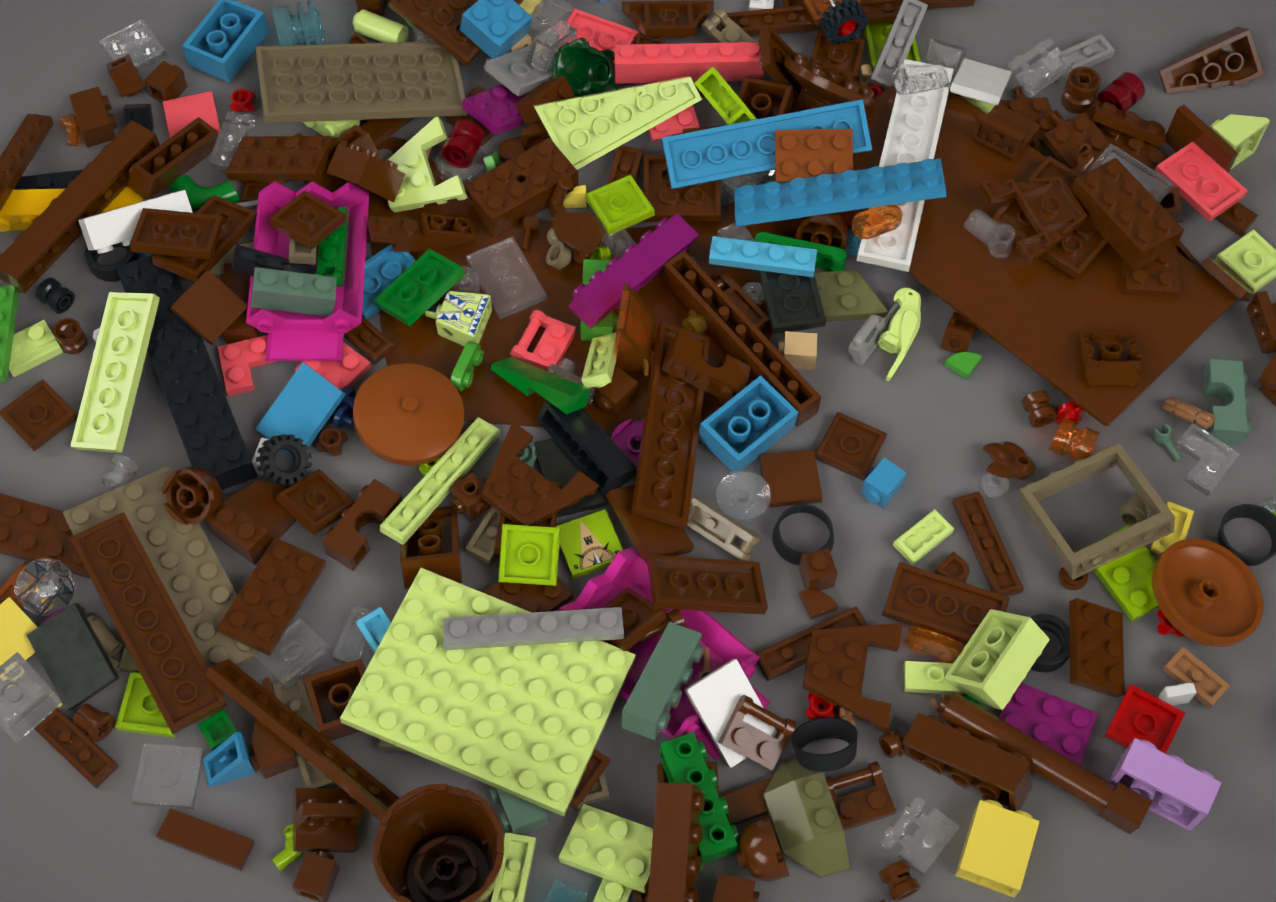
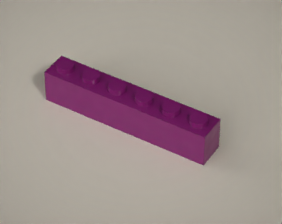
(635, 268)

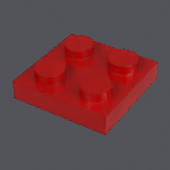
(1144, 718)

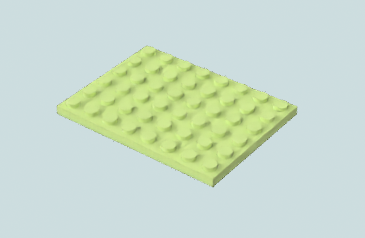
(492, 713)

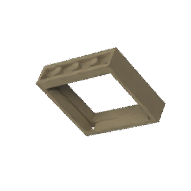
(1114, 546)

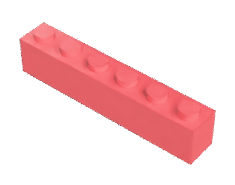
(670, 61)

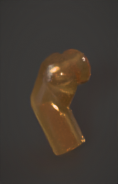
(73, 131)

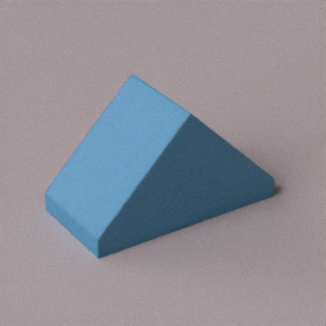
(229, 761)

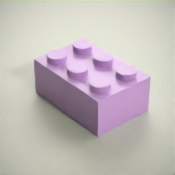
(1172, 786)

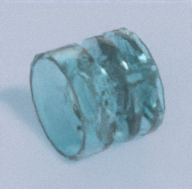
(298, 27)

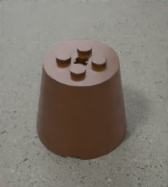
(437, 831)

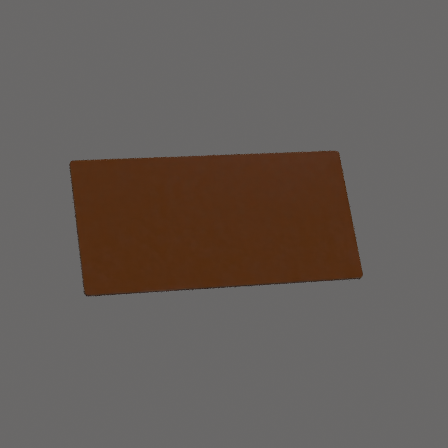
(1036, 306)

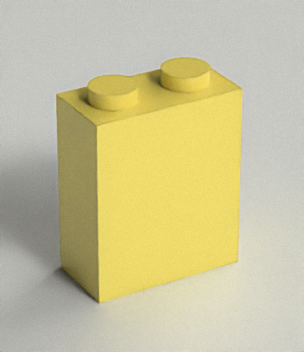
(997, 848)

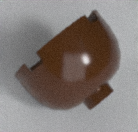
(824, 230)
(191, 495)
(761, 851)

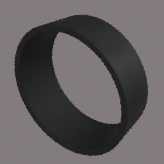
(1255, 513)
(786, 552)
(825, 728)

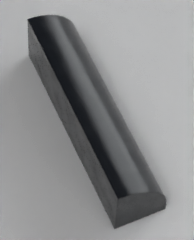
(588, 446)

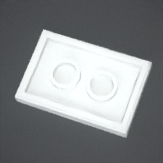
(980, 81)
(715, 701)

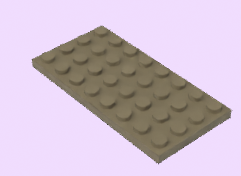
(358, 82)
(180, 558)

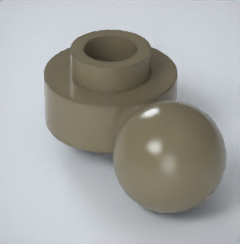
(559, 253)

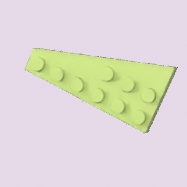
(603, 121)

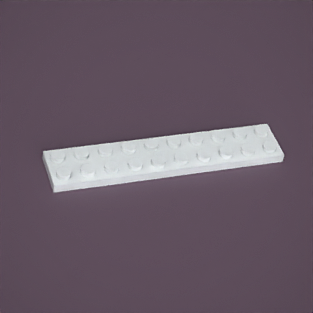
(909, 139)

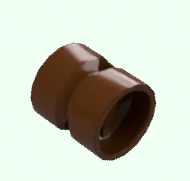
(1080, 89)

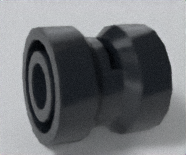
(52, 293)

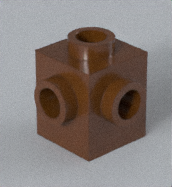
(467, 497)

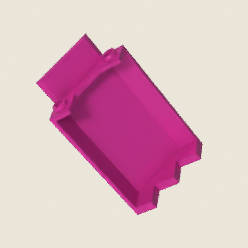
(305, 335)
(631, 571)

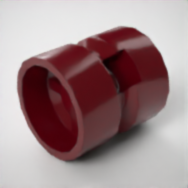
(1123, 91)
(463, 144)

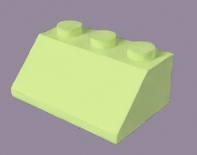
(997, 658)

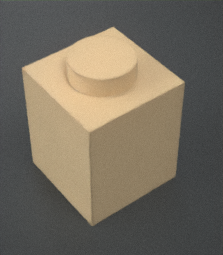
(799, 349)

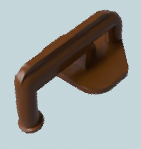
(577, 229)

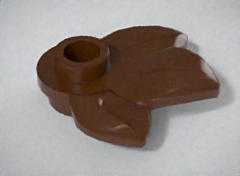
(1009, 461)

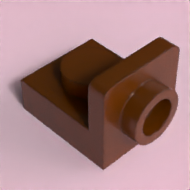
(958, 334)

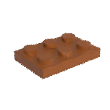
(812, 153)

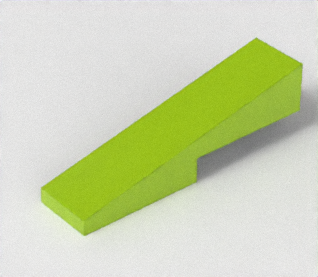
(723, 98)

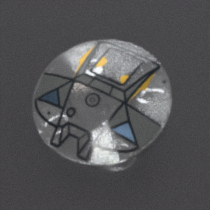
(45, 586)

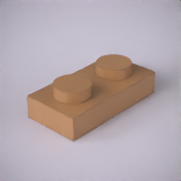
(1187, 668)

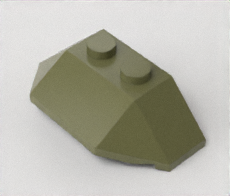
(806, 819)

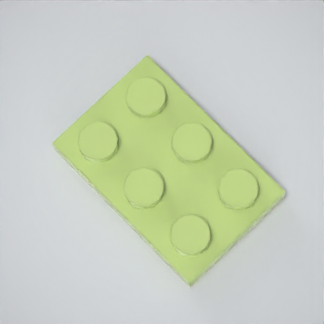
(610, 848)

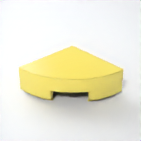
(576, 198)

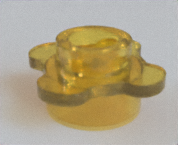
(695, 323)

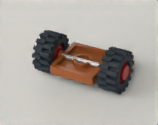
(838, 18)

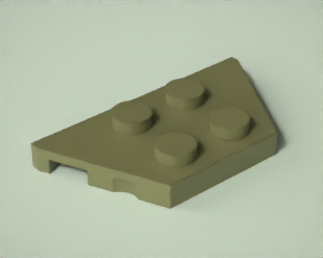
(847, 296)

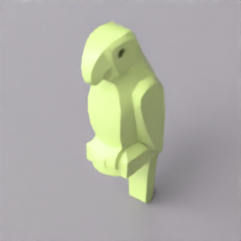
(902, 327)

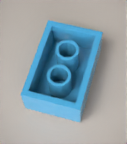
(225, 39)
(748, 425)

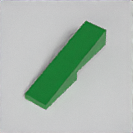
(530, 379)

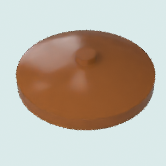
(408, 414)
(1207, 592)

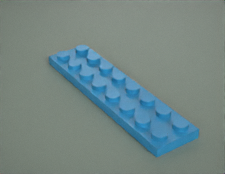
(750, 146)
(839, 192)

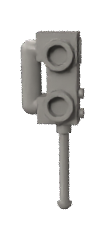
(868, 336)

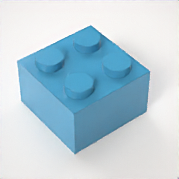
(495, 25)

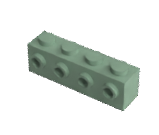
(662, 680)

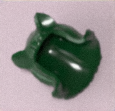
(585, 67)

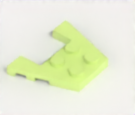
(419, 184)

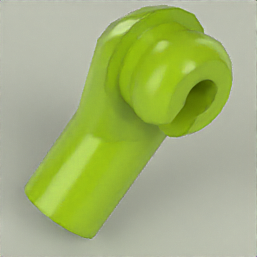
(287, 855)

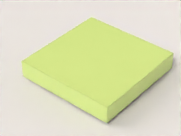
(1250, 260)

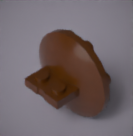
(824, 86)

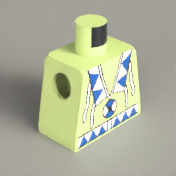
(461, 316)

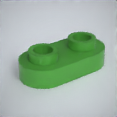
(463, 371)

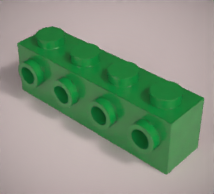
(685, 763)

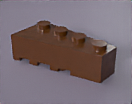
(969, 760)

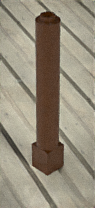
(1114, 802)

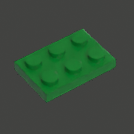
(419, 287)

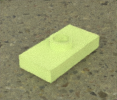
(923, 537)
(927, 678)

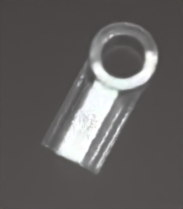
(997, 236)

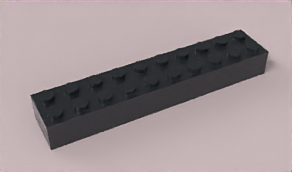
(189, 380)

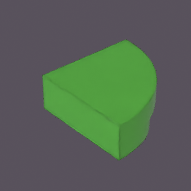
(491, 160)
(963, 363)

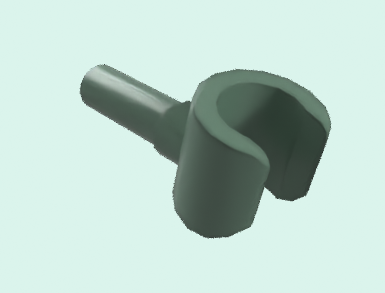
(1164, 439)

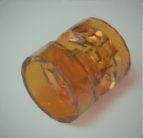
(1072, 440)

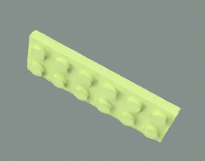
(115, 372)

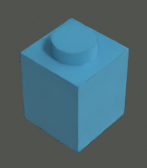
(883, 483)

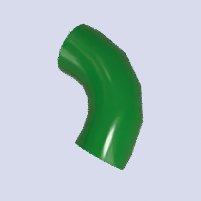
(200, 195)

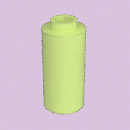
(379, 27)

